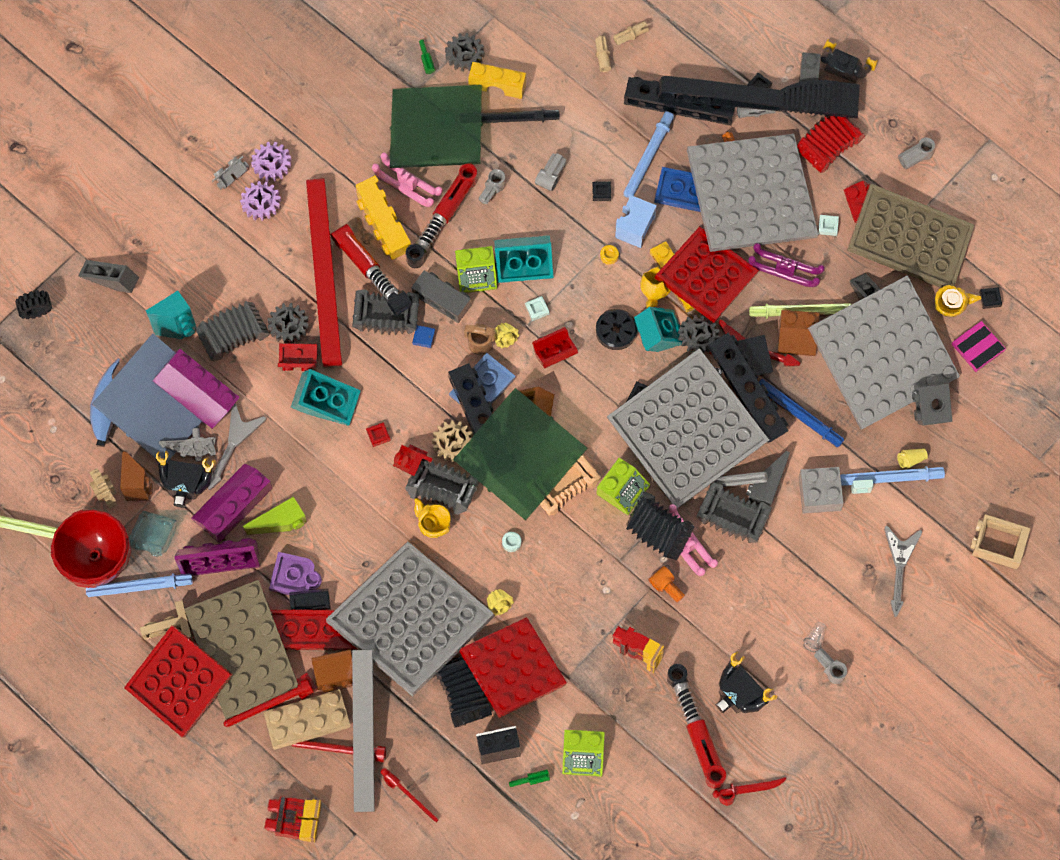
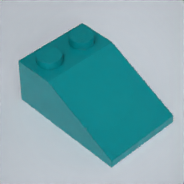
(325, 397)

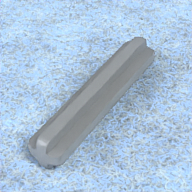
(742, 479)

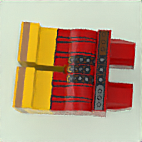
(638, 647)
(294, 819)

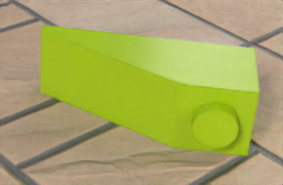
(279, 519)

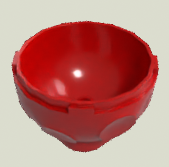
(82, 537)

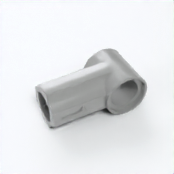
(916, 153)
(550, 174)

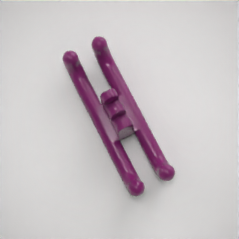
(785, 267)

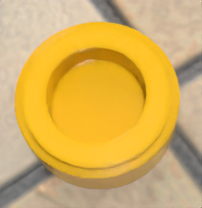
(609, 254)

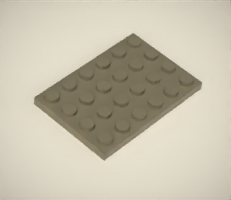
(910, 237)
(245, 640)

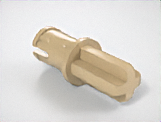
(630, 33)
(603, 54)

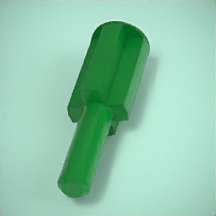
(426, 58)
(533, 778)

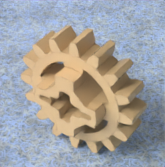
(445, 436)
(103, 488)

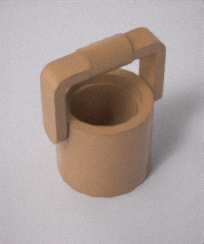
(480, 338)

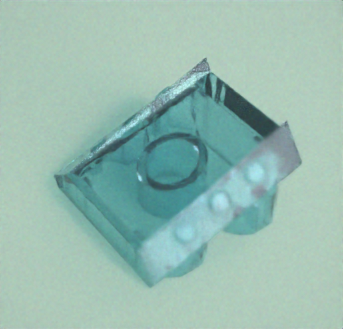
(152, 533)

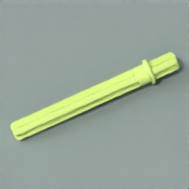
(772, 310)
(27, 527)

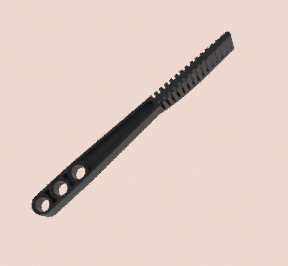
(810, 96)

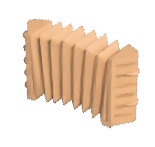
(577, 479)

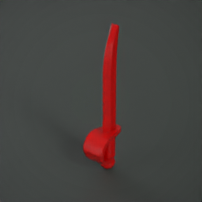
(393, 781)
(744, 789)

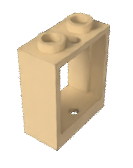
(1004, 526)

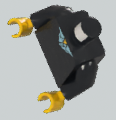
(844, 64)
(184, 479)
(741, 690)

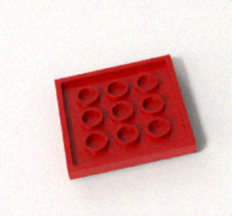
(704, 277)
(512, 667)
(178, 681)

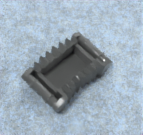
(375, 314)
(231, 329)
(442, 485)
(733, 514)

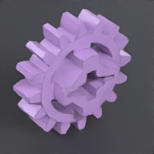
(263, 166)
(251, 199)

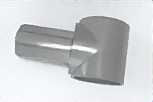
(492, 187)
(829, 665)

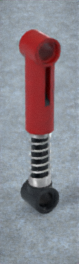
(442, 214)
(346, 240)
(697, 728)

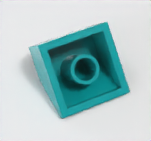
(658, 329)

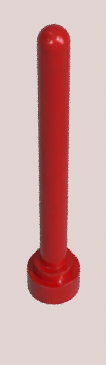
(303, 688)
(379, 751)

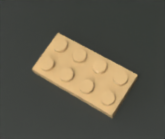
(306, 719)

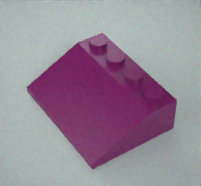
(218, 557)

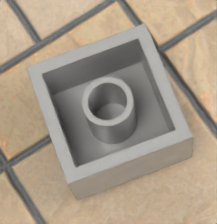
(820, 490)

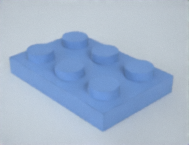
(492, 376)

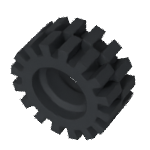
(33, 304)

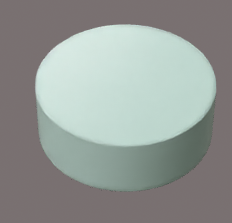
(511, 542)

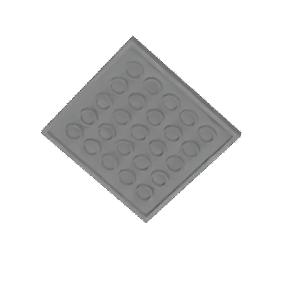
(752, 192)
(882, 351)
(687, 428)
(410, 618)

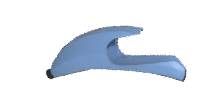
(100, 423)

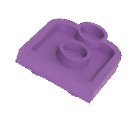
(294, 574)

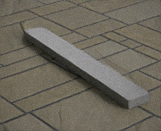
(363, 731)

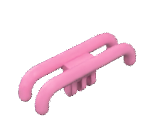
(406, 182)
(694, 543)

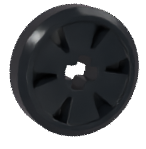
(610, 338)

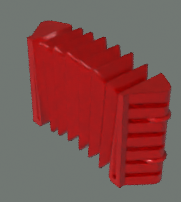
(828, 140)

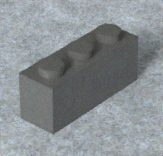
(442, 296)

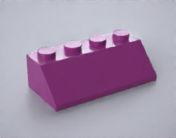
(195, 388)
(232, 502)

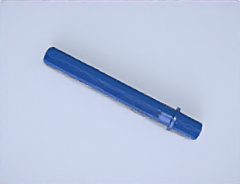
(804, 416)

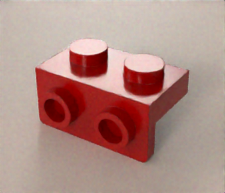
(855, 197)
(554, 348)
(297, 355)
(409, 458)

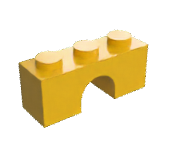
(510, 81)

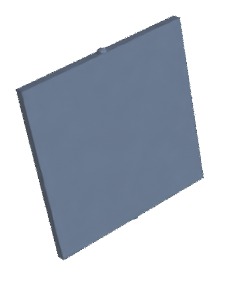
(143, 407)

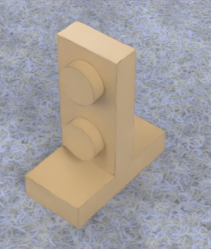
(155, 629)

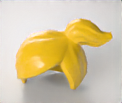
(652, 288)
(953, 301)
(433, 519)

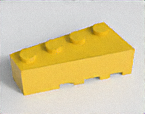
(381, 218)

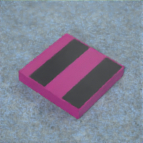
(978, 346)

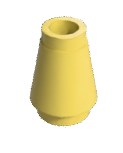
(911, 457)

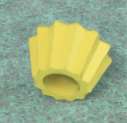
(505, 335)
(499, 602)

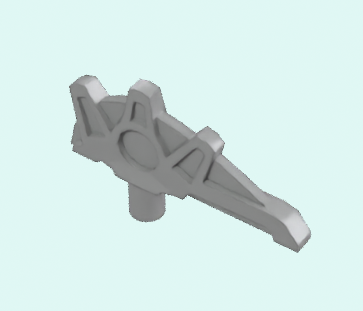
(193, 447)

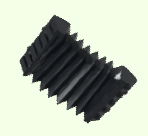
(658, 527)
(464, 693)

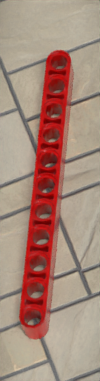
(324, 273)

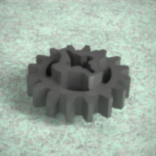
(464, 51)
(294, 328)
(692, 328)

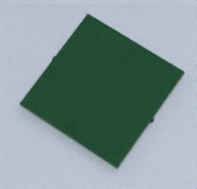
(436, 126)
(520, 454)

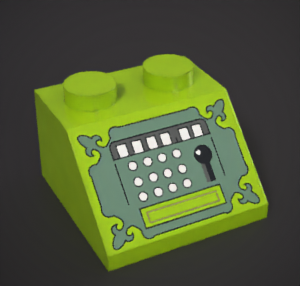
(476, 269)
(622, 486)
(583, 753)

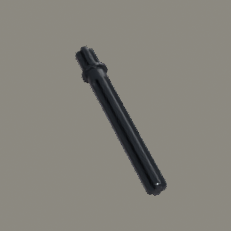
(520, 116)

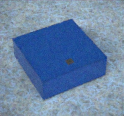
(423, 336)

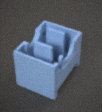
(637, 221)

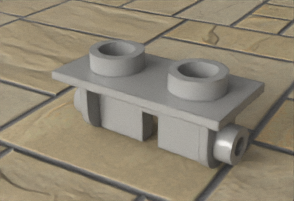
(224, 176)

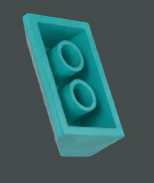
(523, 259)
(172, 317)

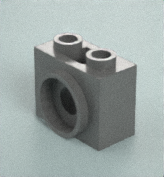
(924, 395)

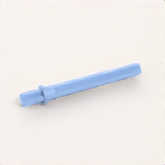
(661, 130)
(895, 476)
(141, 585)

